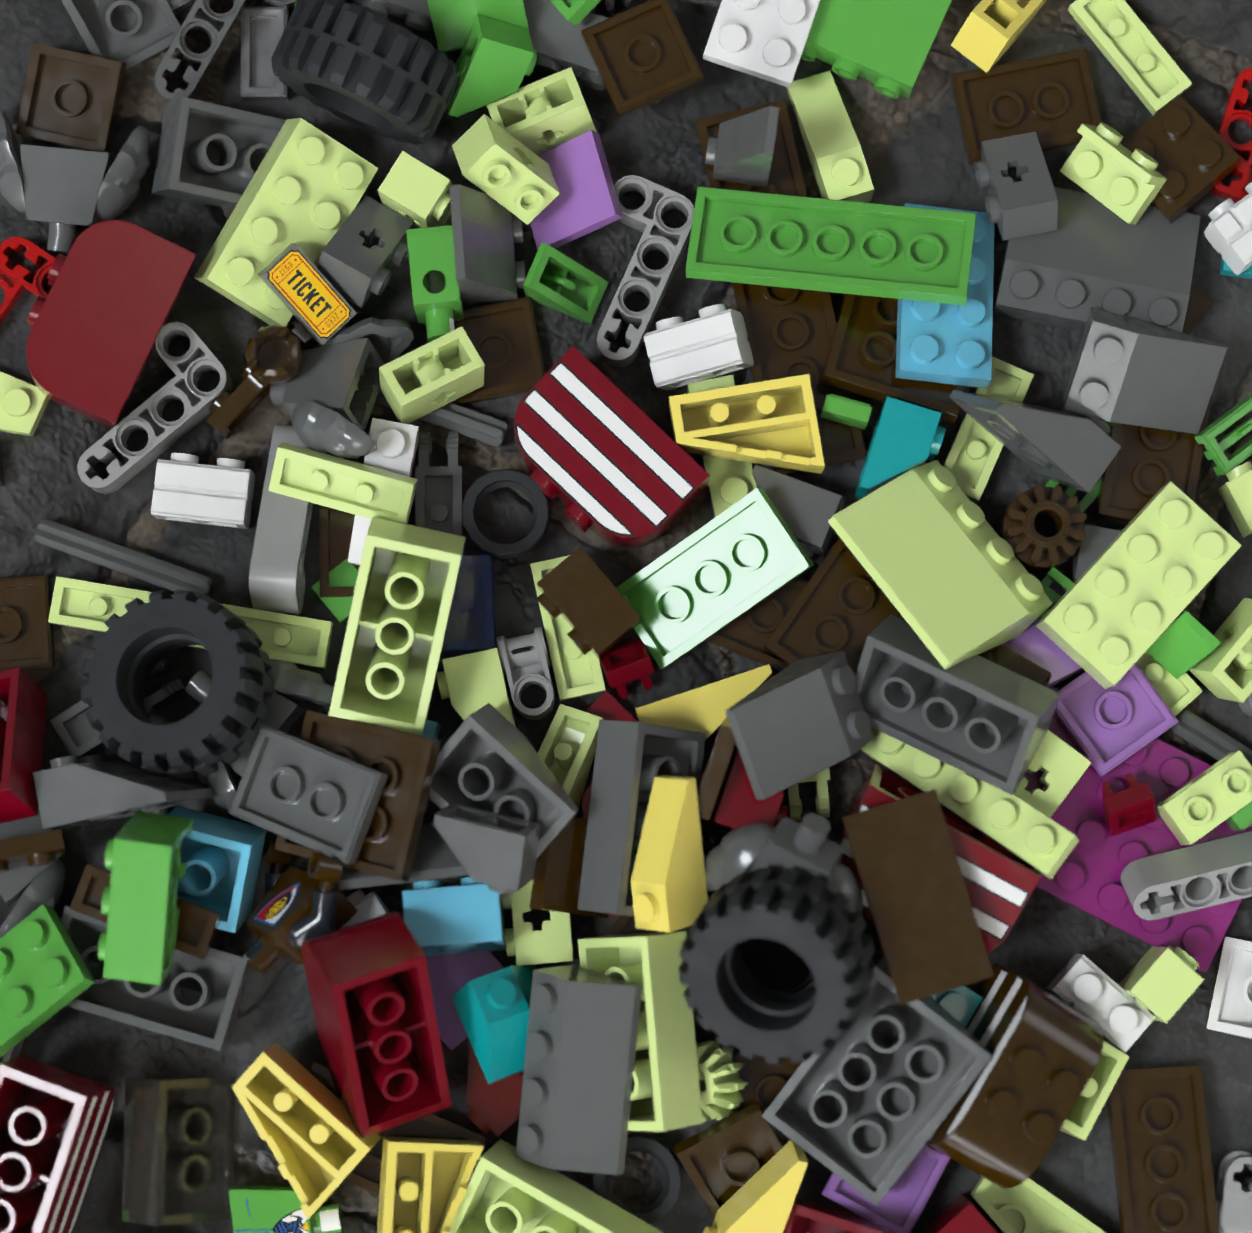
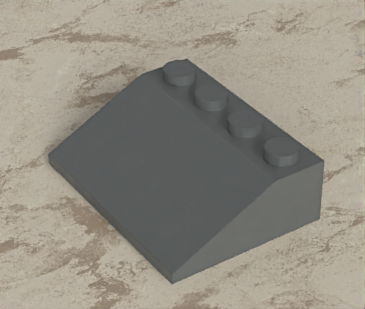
(1099, 264)
(879, 1088)

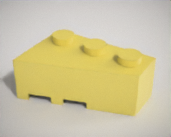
(752, 423)
(301, 1125)
(423, 1183)

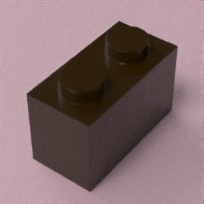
(587, 603)

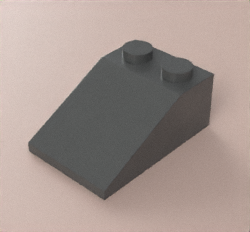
(124, 28)
(210, 151)
(485, 248)
(1142, 374)
(1048, 441)
(799, 723)
(499, 771)
(98, 791)

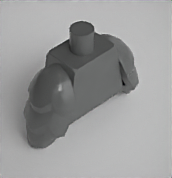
(70, 184)
(340, 386)
(288, 682)
(785, 846)
(29, 884)

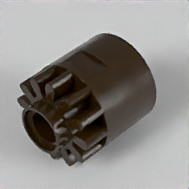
(1061, 514)

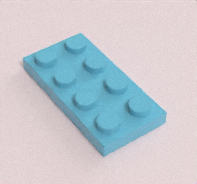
(947, 339)

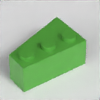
(143, 898)

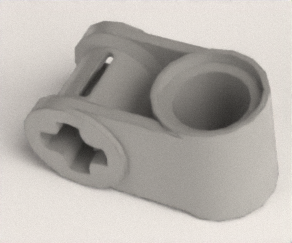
(527, 670)
(1232, 1198)

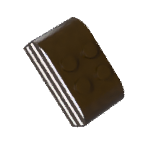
(1028, 1086)

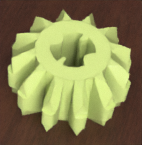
(718, 1080)

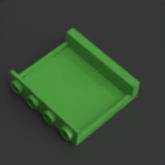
(876, 40)

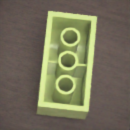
(396, 625)

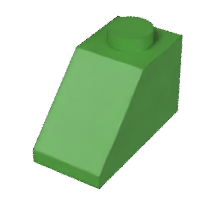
(491, 64)

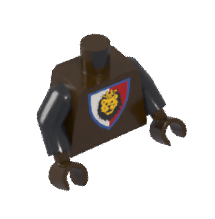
(295, 907)

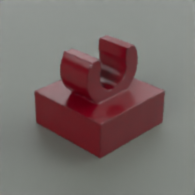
(627, 664)
(1128, 807)

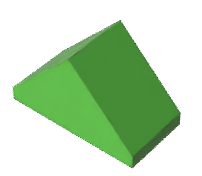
(564, 284)
(1182, 644)

